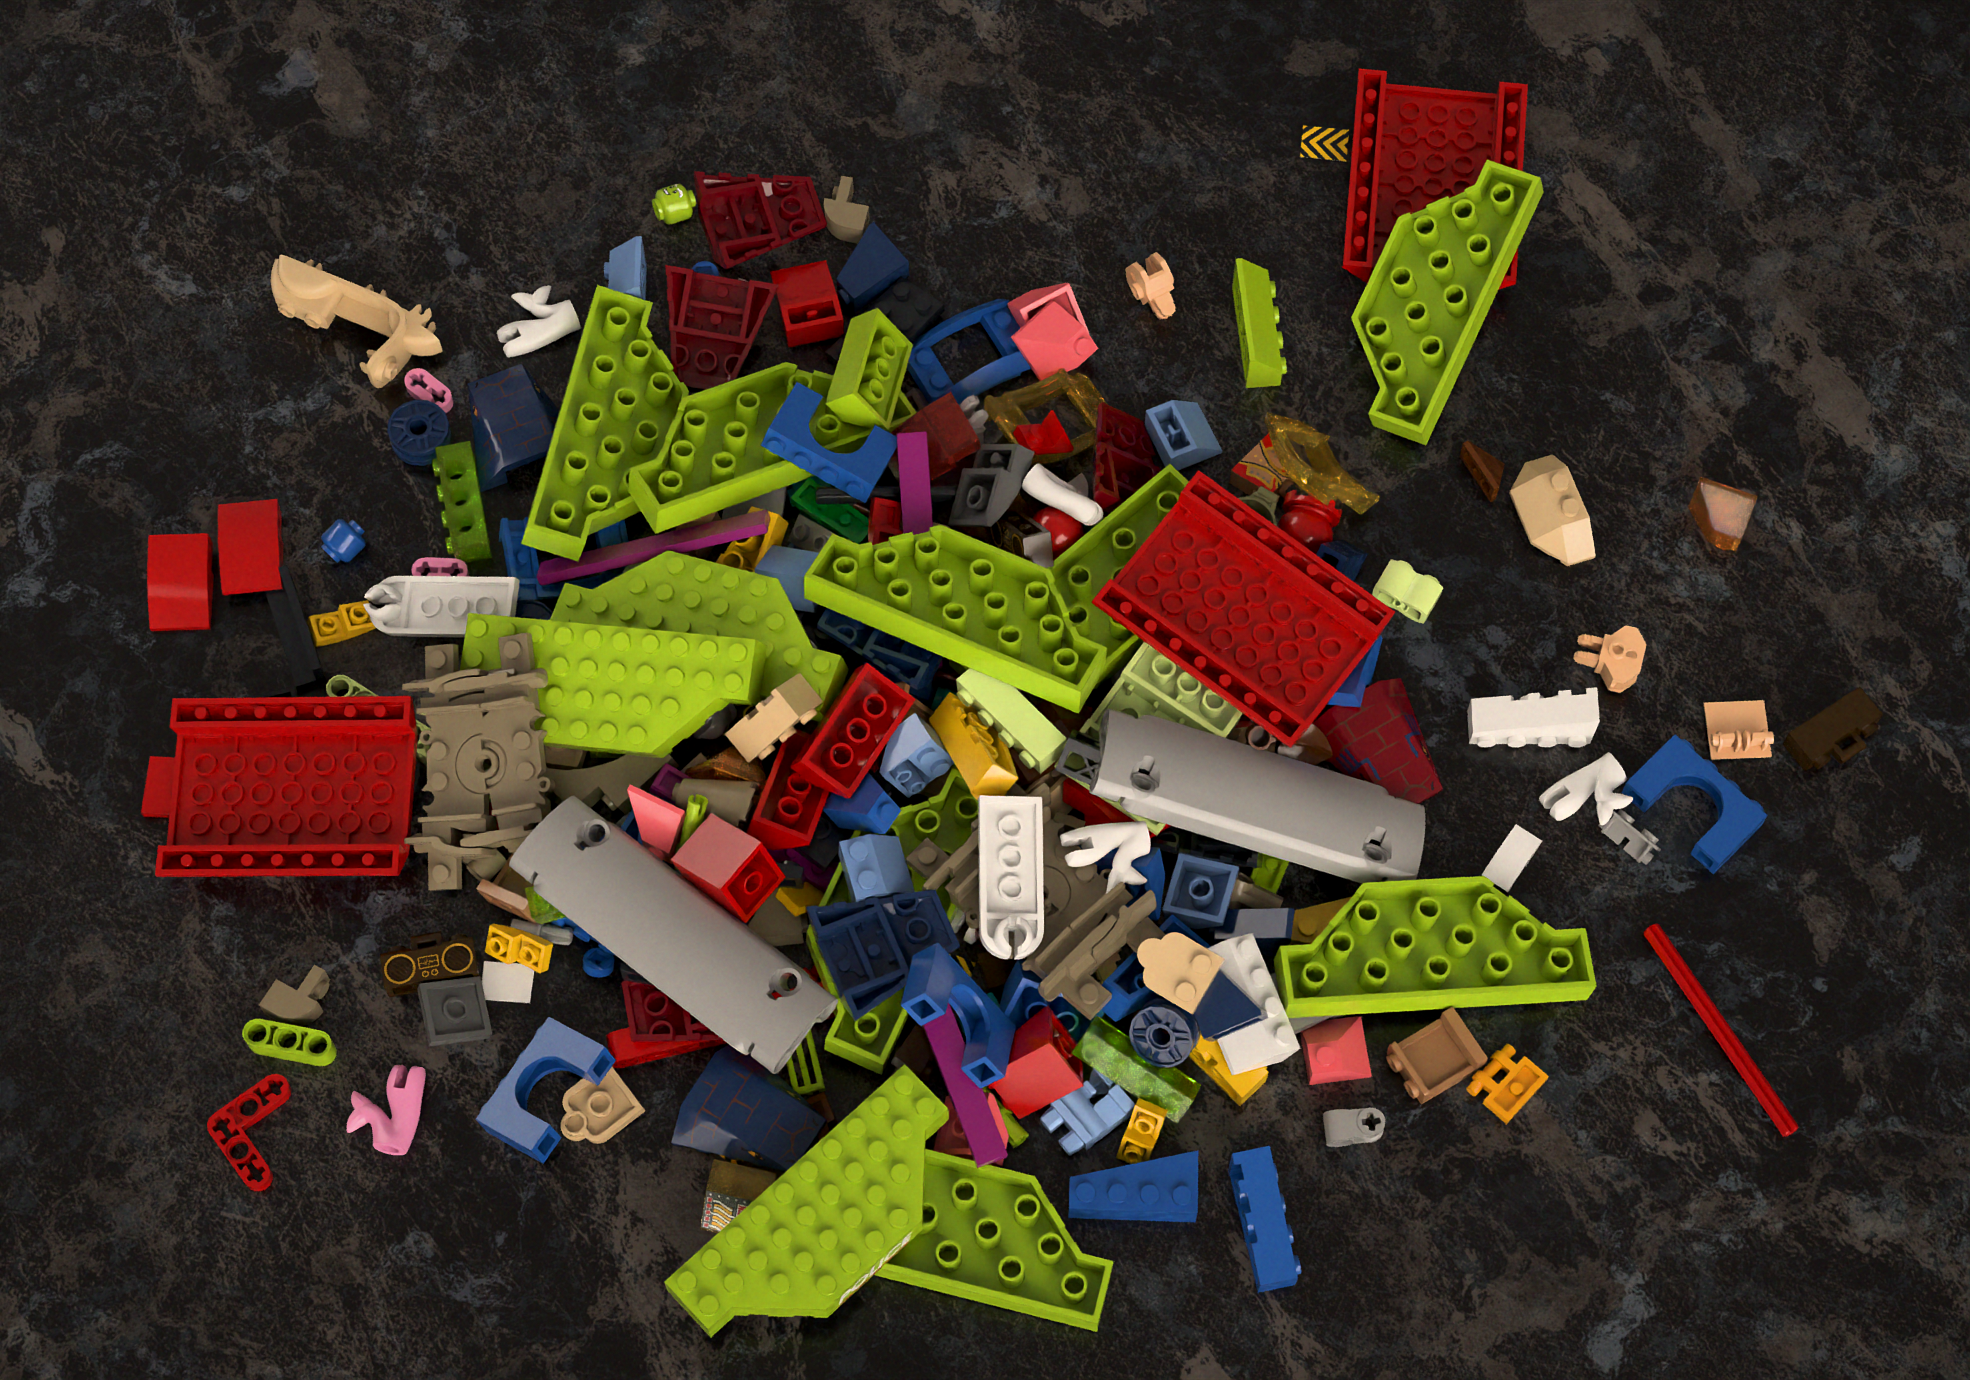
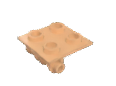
(1738, 730)

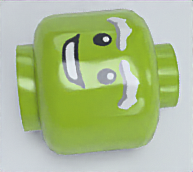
(673, 204)

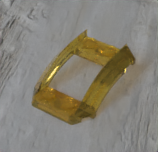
(1009, 408)
(1326, 477)

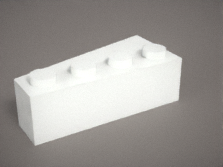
(1534, 719)

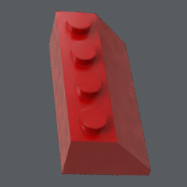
(853, 732)
(788, 803)

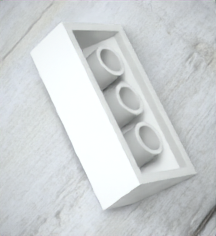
(1269, 1039)

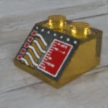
(730, 1192)

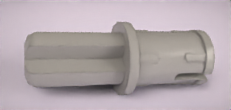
(549, 932)

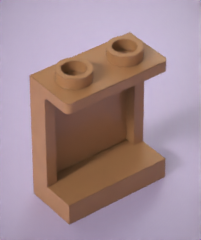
(508, 892)
(1436, 1056)

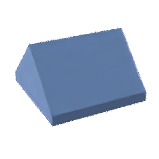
(789, 568)

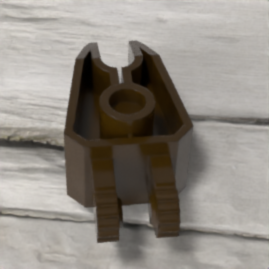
(915, 1054)

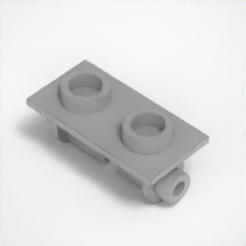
(809, 534)
(1640, 842)

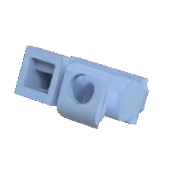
(1087, 1121)

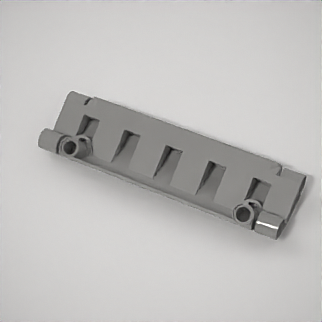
(1257, 799)
(671, 933)

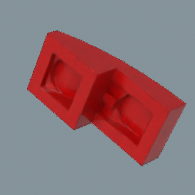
(884, 520)

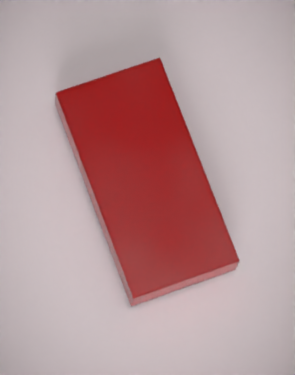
(158, 787)

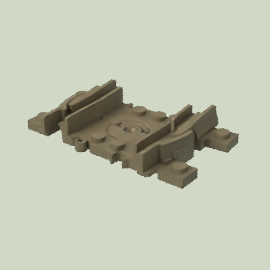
(474, 720)
(1079, 918)

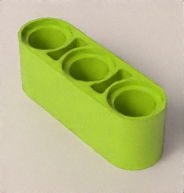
(276, 1035)

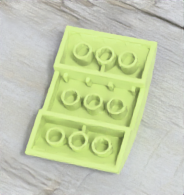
(1160, 689)

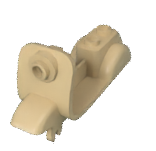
(320, 296)

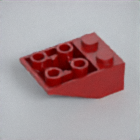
(808, 303)

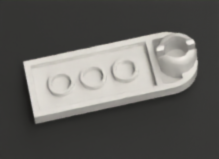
(438, 603)
(1010, 874)

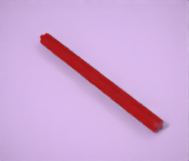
(1721, 1030)

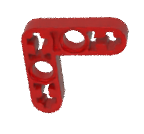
(239, 1123)

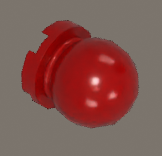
(1309, 520)
(1063, 528)

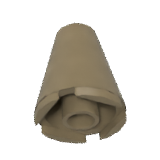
(726, 798)

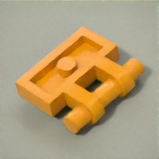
(1514, 1090)

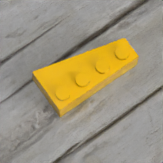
(974, 748)

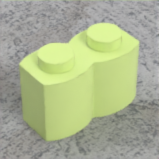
(1407, 590)

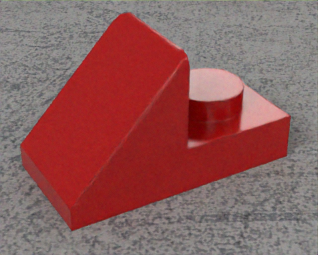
(1045, 437)

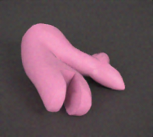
(405, 1099)

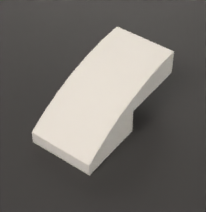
(1512, 858)

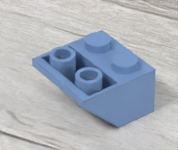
(1181, 433)
(914, 756)

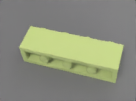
(1013, 718)

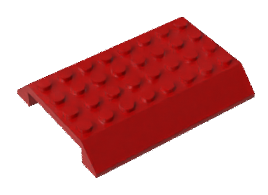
(1420, 148)
(1245, 609)
(290, 787)

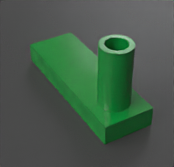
(838, 518)

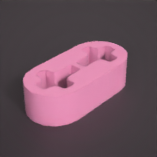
(432, 386)
(439, 566)

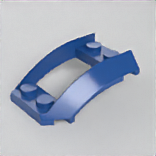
(1000, 327)
(524, 565)

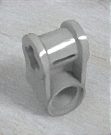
(1348, 1126)

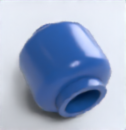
(343, 540)

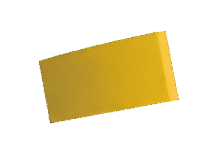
(340, 625)
(798, 899)
(518, 945)
(1141, 1132)

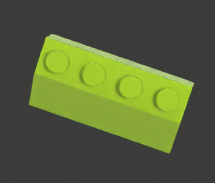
(1257, 325)
(869, 371)

